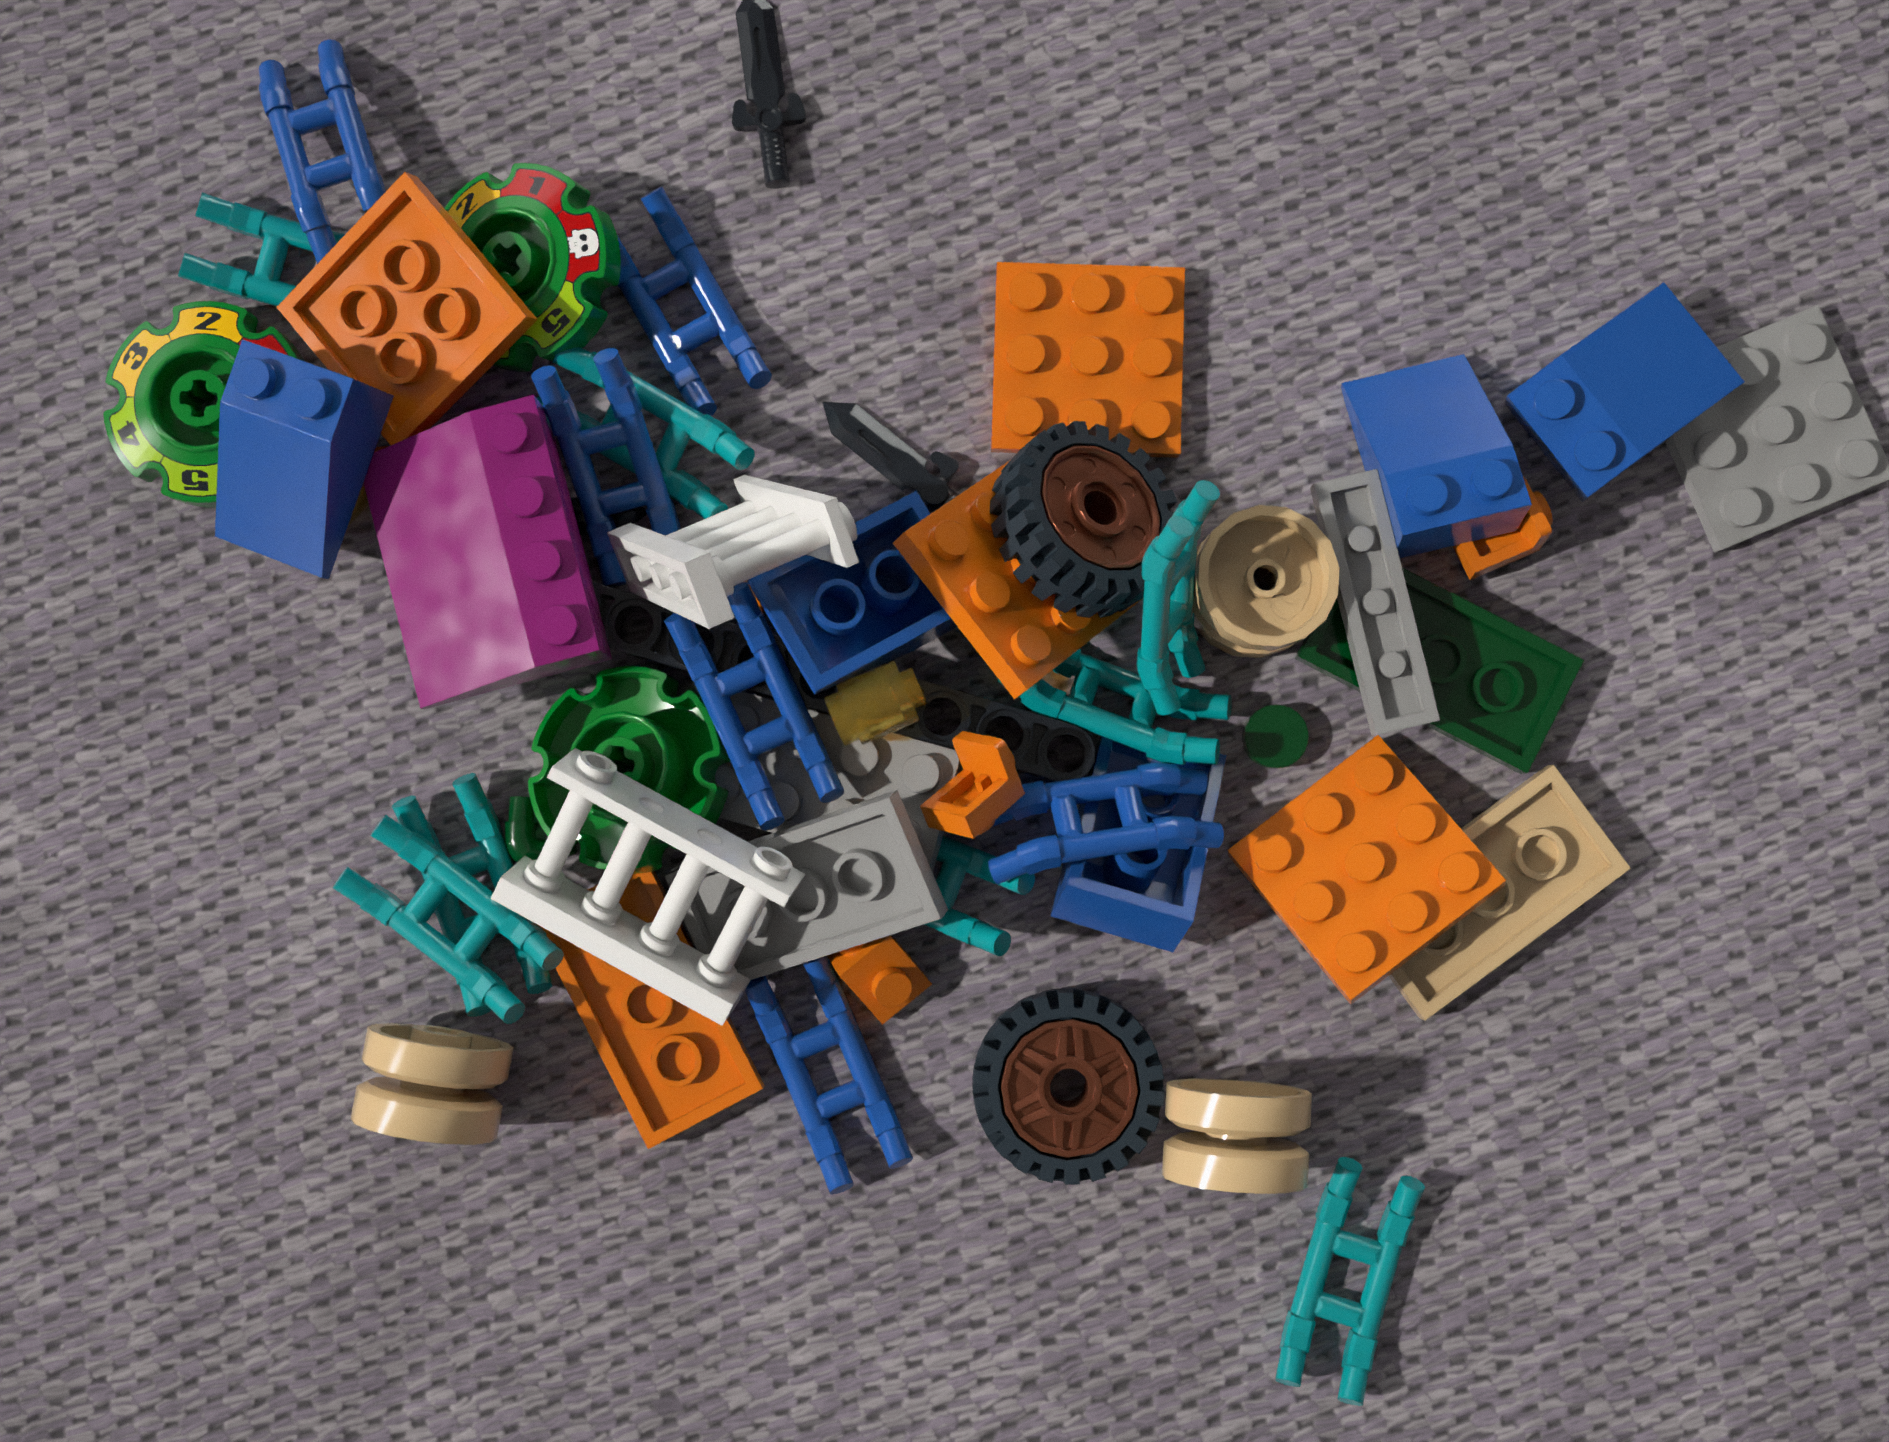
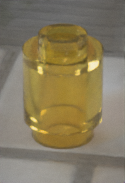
(875, 704)

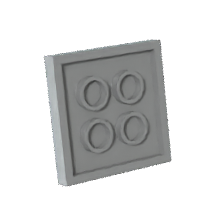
(1781, 438)

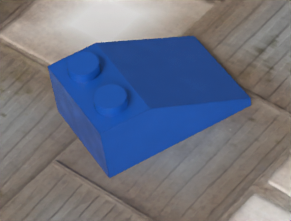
(1622, 391)
(1437, 455)
(293, 456)
(854, 616)
(1144, 892)

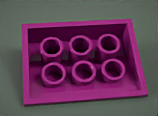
(484, 554)

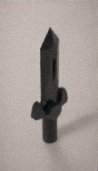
(765, 88)
(891, 454)

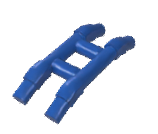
(291, 124)
(719, 315)
(580, 444)
(745, 746)
(1135, 835)
(816, 1108)

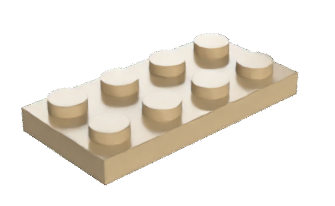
(1551, 865)

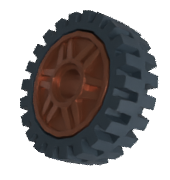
(1080, 517)
(1080, 1135)

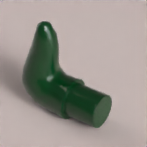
(521, 830)

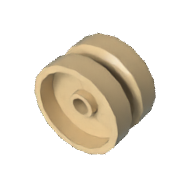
(1283, 551)
(431, 1084)
(1236, 1136)

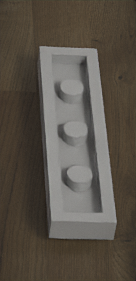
(1375, 603)

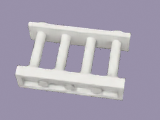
(701, 563)
(607, 931)

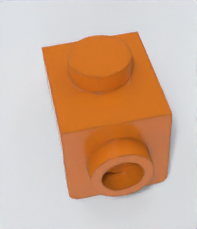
(1497, 551)
(978, 792)
(881, 975)

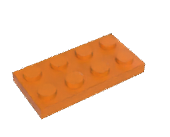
(659, 1053)

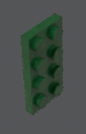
(1488, 676)

